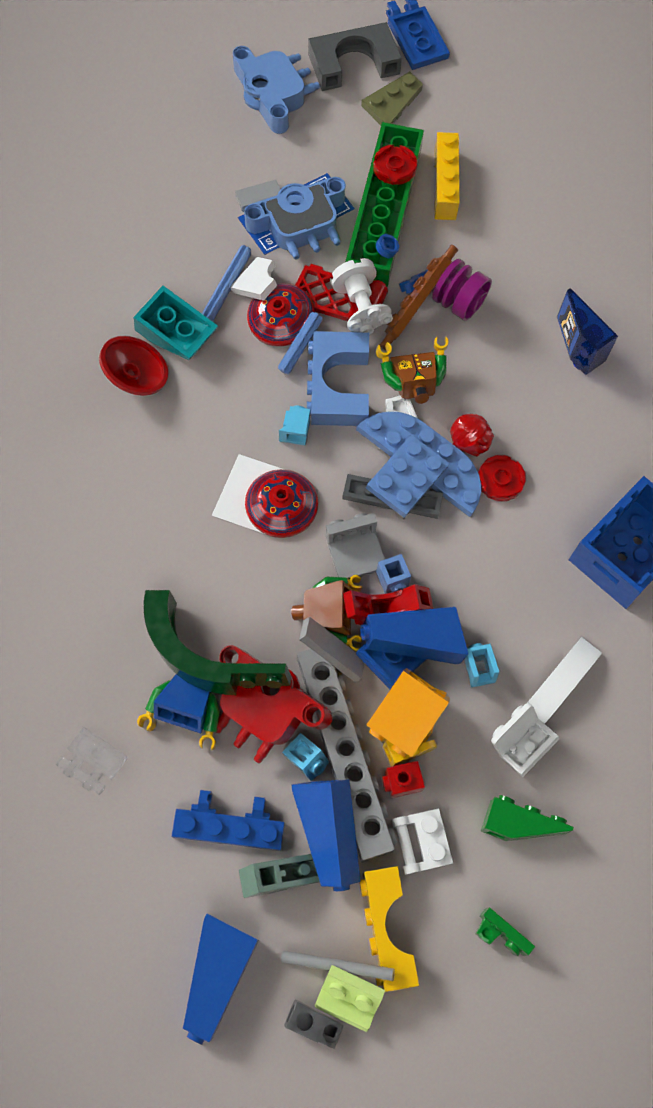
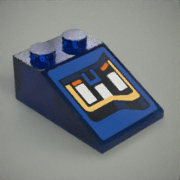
(584, 333)

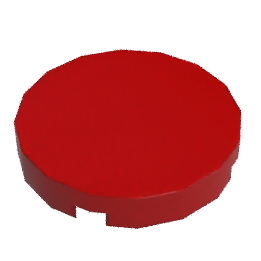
(395, 164)
(501, 478)

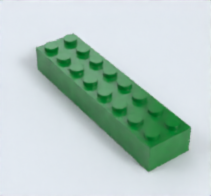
(383, 204)

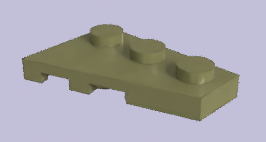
(390, 101)

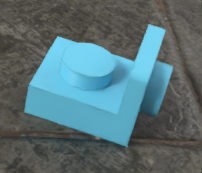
(306, 756)

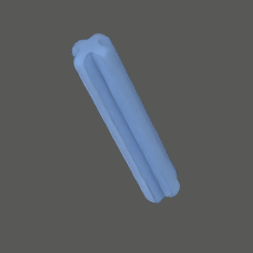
(300, 343)

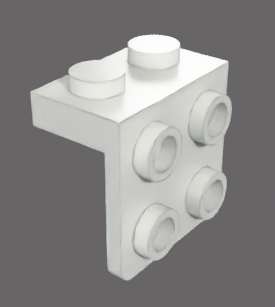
(523, 739)

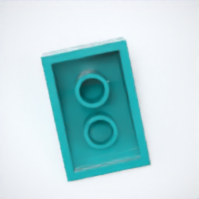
(173, 324)

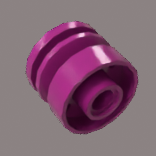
(461, 289)

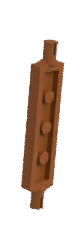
(412, 302)

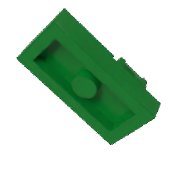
(494, 925)

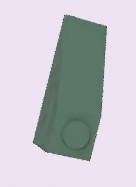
(278, 875)

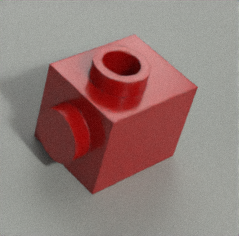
(403, 779)

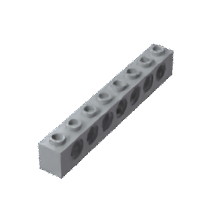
(368, 846)

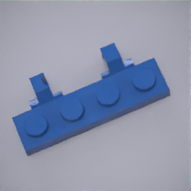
(205, 825)

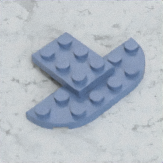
(417, 463)

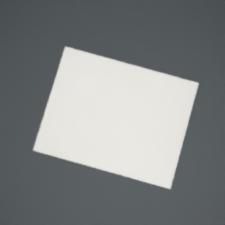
(232, 499)

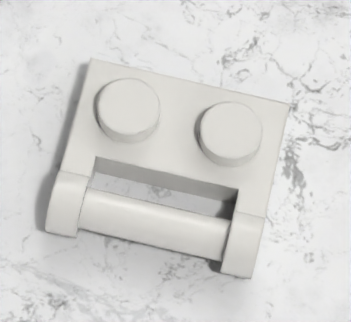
(431, 841)

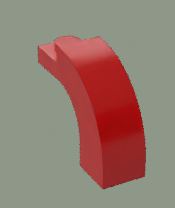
(411, 598)

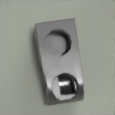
(313, 1024)

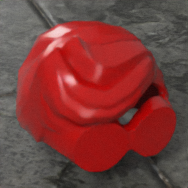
(471, 434)

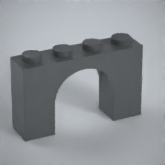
(370, 40)

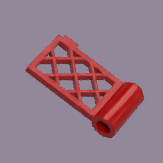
(378, 295)

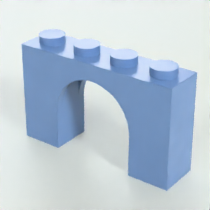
(329, 351)

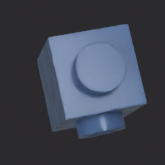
(393, 574)

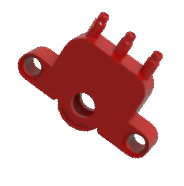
(268, 716)

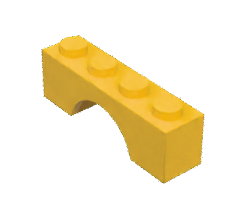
(447, 176)
(382, 889)

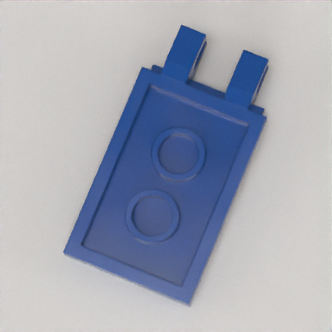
(416, 34)

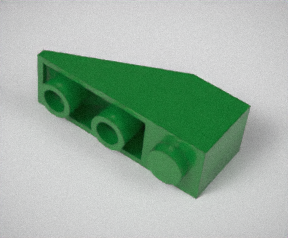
(514, 822)

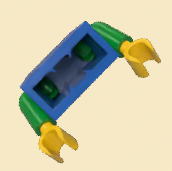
(183, 706)

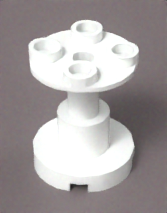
(355, 281)

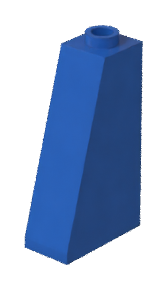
(418, 634)
(330, 830)
(217, 972)

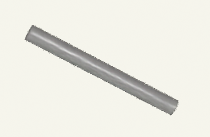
(348, 966)

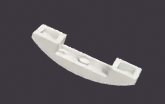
(564, 679)

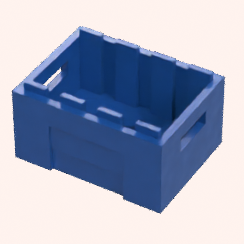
(614, 535)

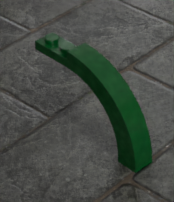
(194, 669)

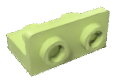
(349, 998)

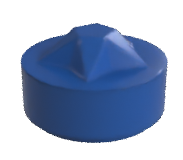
(387, 246)

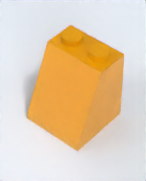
(407, 713)

